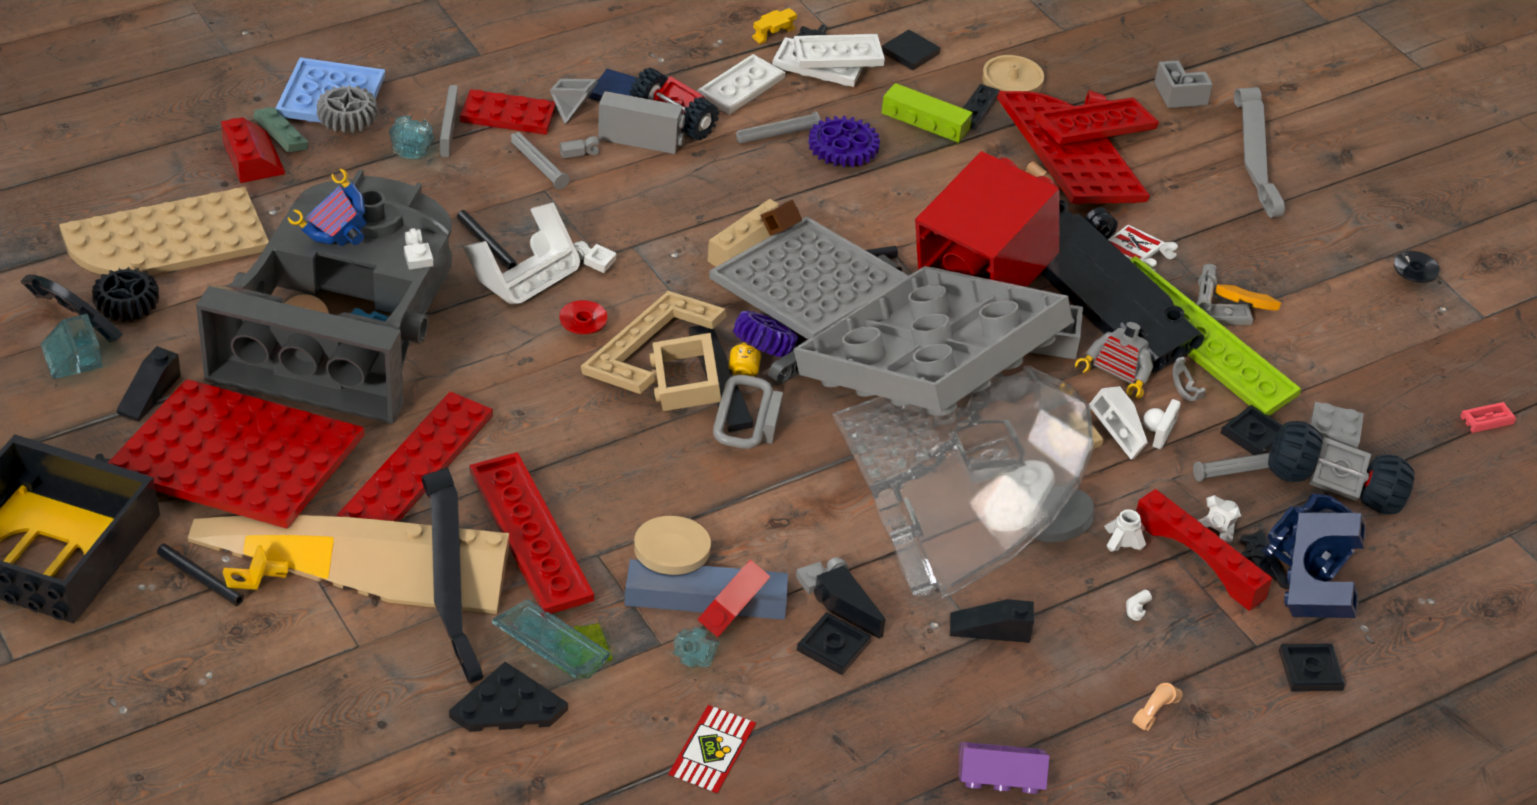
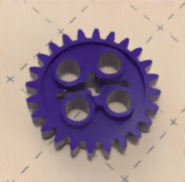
(844, 141)

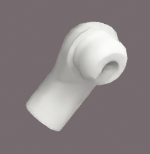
(1135, 604)

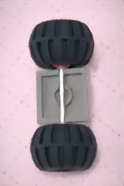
(1340, 468)

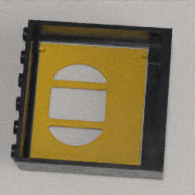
(76, 502)

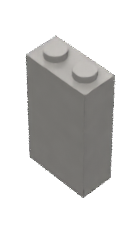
(640, 122)

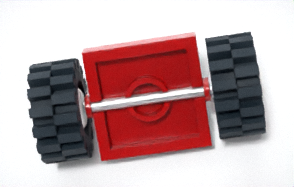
(698, 112)

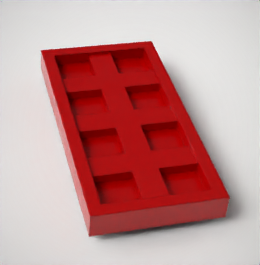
(508, 111)

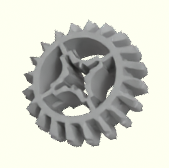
(347, 109)

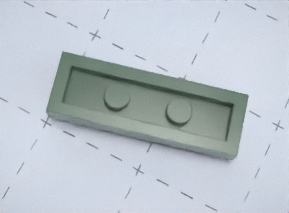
(280, 129)

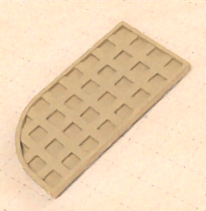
(168, 234)

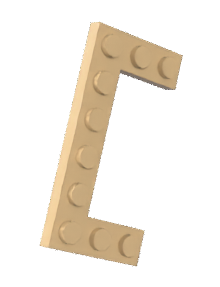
(608, 361)

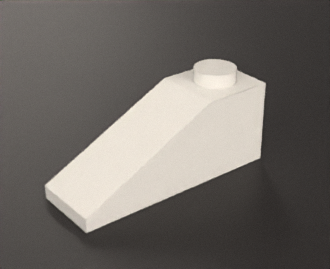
(1120, 419)

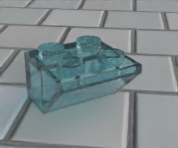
(72, 347)

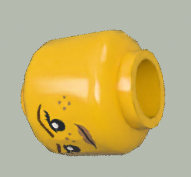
(744, 360)

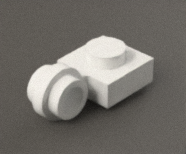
(417, 253)
(597, 257)

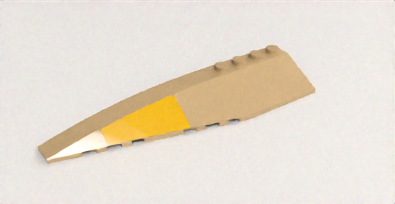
(366, 555)

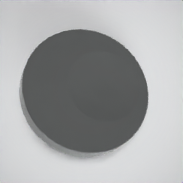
(1072, 520)

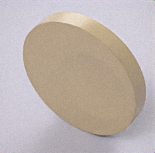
(1013, 74)
(672, 545)

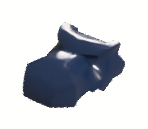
(1281, 538)

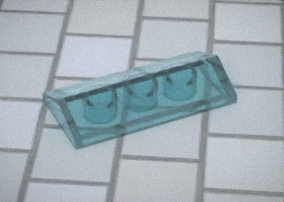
(552, 639)

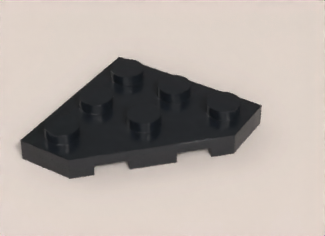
(507, 702)

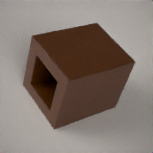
(781, 217)

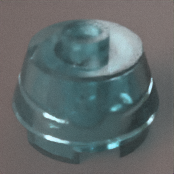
(410, 137)

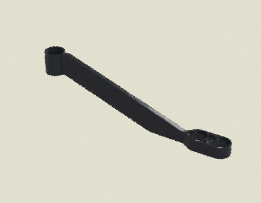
(446, 567)

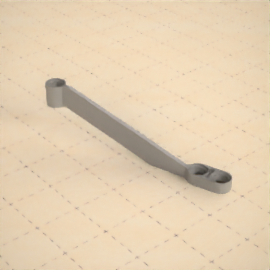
(1255, 149)

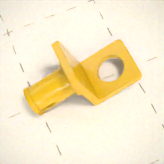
(259, 567)

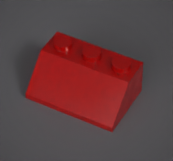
(250, 150)

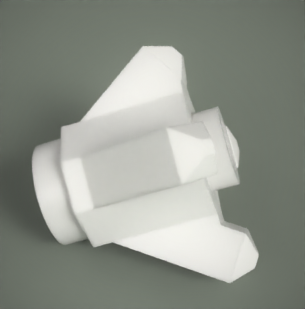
(1221, 517)
(1126, 531)

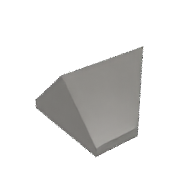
(571, 95)

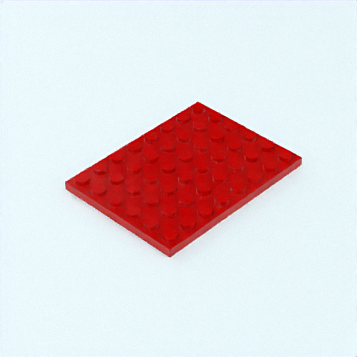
(238, 452)

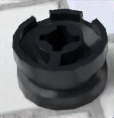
(1102, 221)

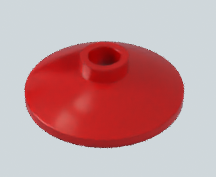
(583, 317)

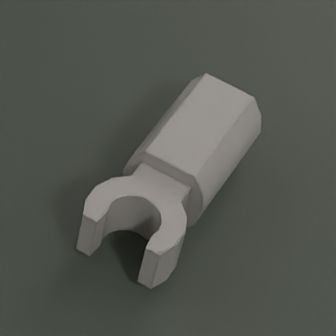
(579, 147)

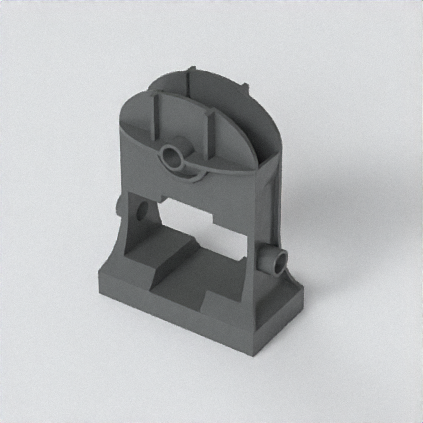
(323, 357)

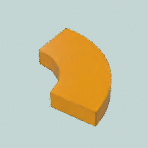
(1238, 294)

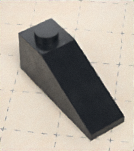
(150, 383)
(848, 600)
(995, 621)

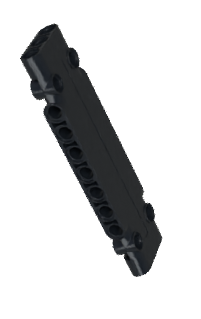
(1117, 291)

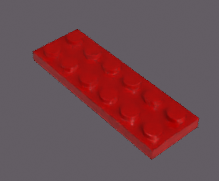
(1096, 120)

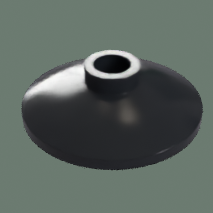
(1416, 267)

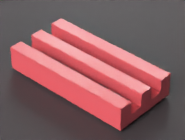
(1490, 419)

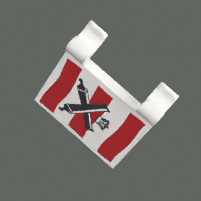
(1137, 243)

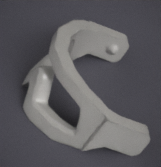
(1178, 367)

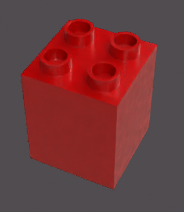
(991, 223)

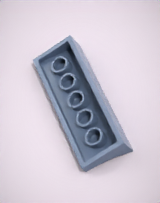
(698, 590)

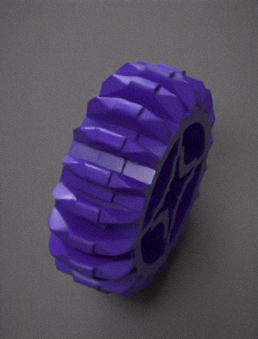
(765, 333)

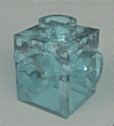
(695, 647)

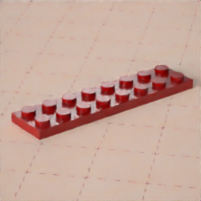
(427, 449)
(533, 533)

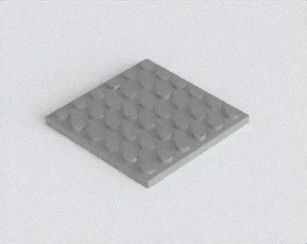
(806, 277)

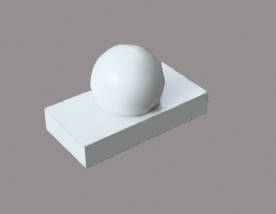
(1161, 422)

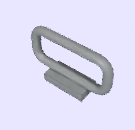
(766, 418)

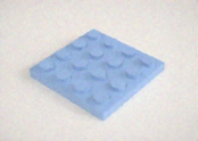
(314, 76)

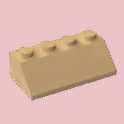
(740, 235)

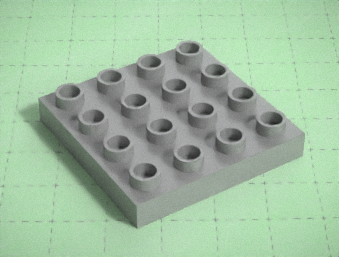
(934, 338)

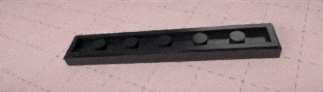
(738, 414)

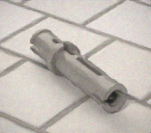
(1207, 283)

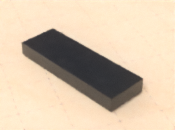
(980, 103)

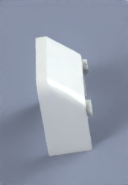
(552, 260)

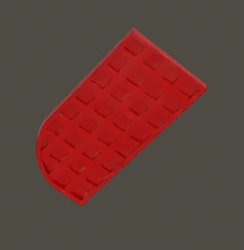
(1084, 169)

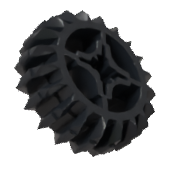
(125, 294)

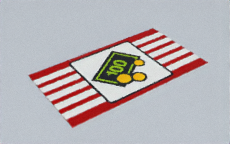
(712, 749)

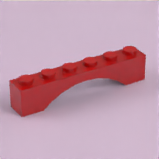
(1240, 576)

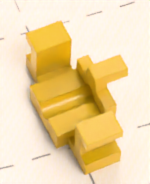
(773, 22)

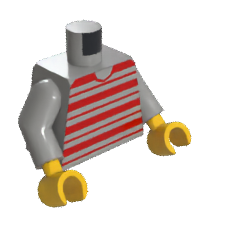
(1122, 355)

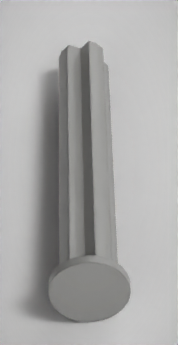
(777, 128)
(559, 179)
(1230, 466)

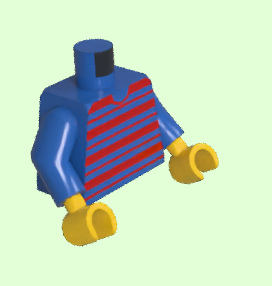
(337, 216)

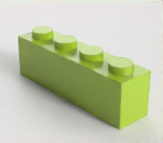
(926, 112)

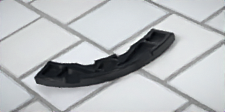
(47, 289)

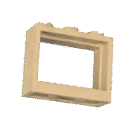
(688, 394)

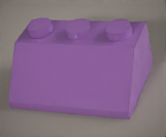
(1003, 767)

